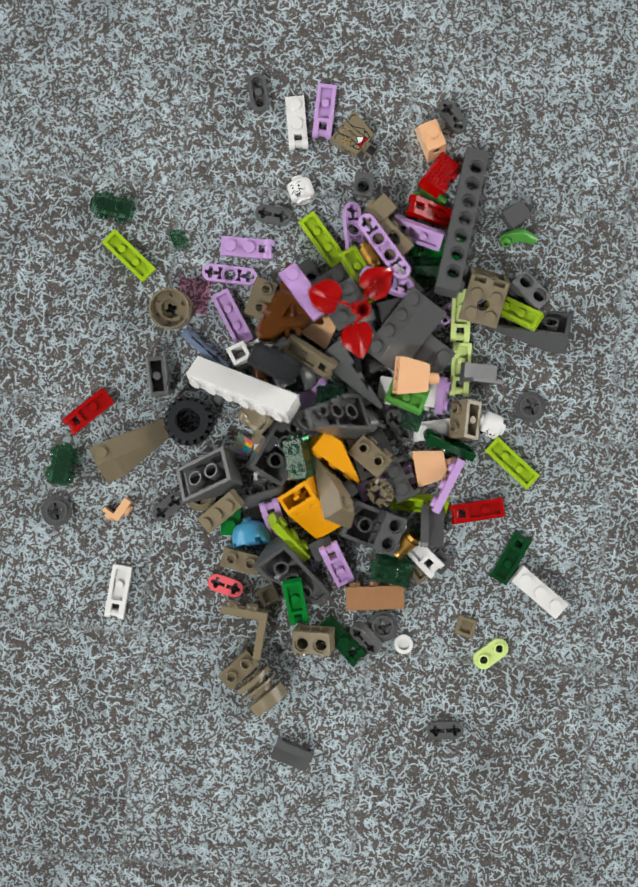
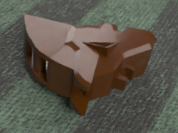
(277, 318)

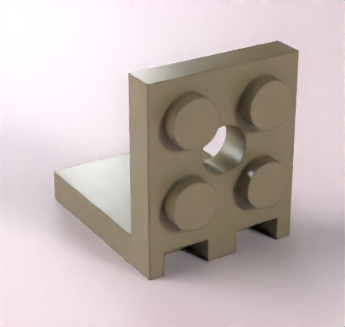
(486, 286)
(249, 611)

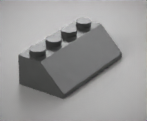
(406, 328)

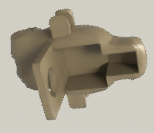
(258, 423)

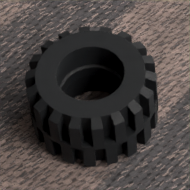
(180, 406)

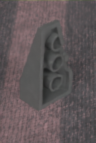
(550, 335)
(349, 374)
(340, 417)
(268, 456)
(281, 563)

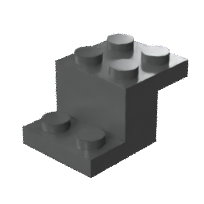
(350, 293)

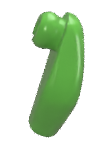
(440, 200)
(517, 235)

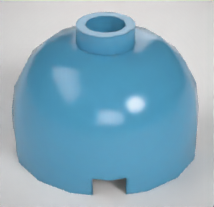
(250, 533)

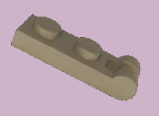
(310, 356)

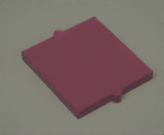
(197, 291)

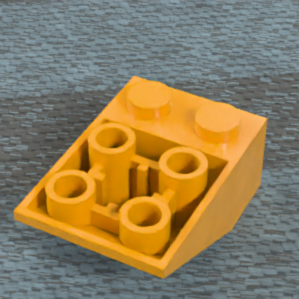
(336, 453)
(304, 507)

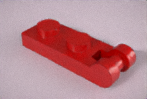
(429, 212)
(89, 411)
(477, 510)

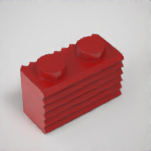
(439, 175)

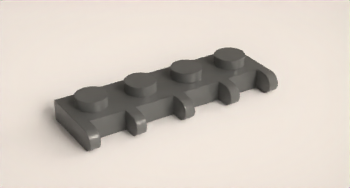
(394, 474)

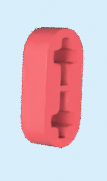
(224, 589)

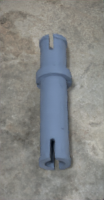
(206, 351)

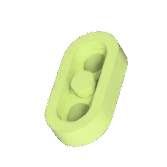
(490, 653)

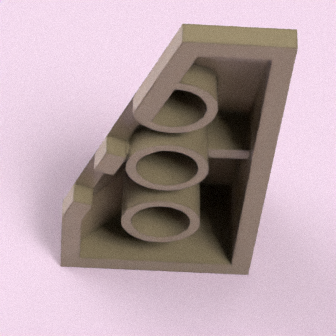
(124, 452)
(334, 498)

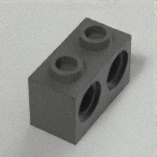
(528, 291)
(382, 531)

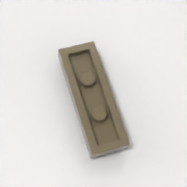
(221, 511)

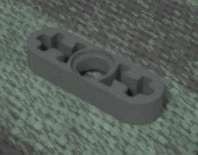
(268, 490)

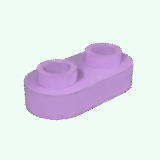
(442, 403)

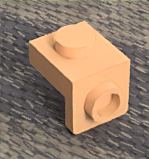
(123, 509)

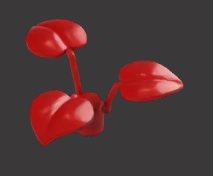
(326, 295)

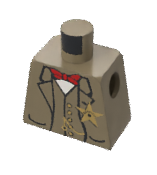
(354, 137)

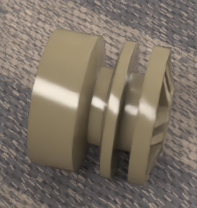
(160, 306)
(261, 690)

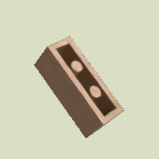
(373, 596)

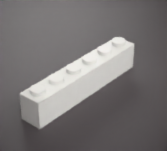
(243, 389)

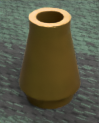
(408, 542)

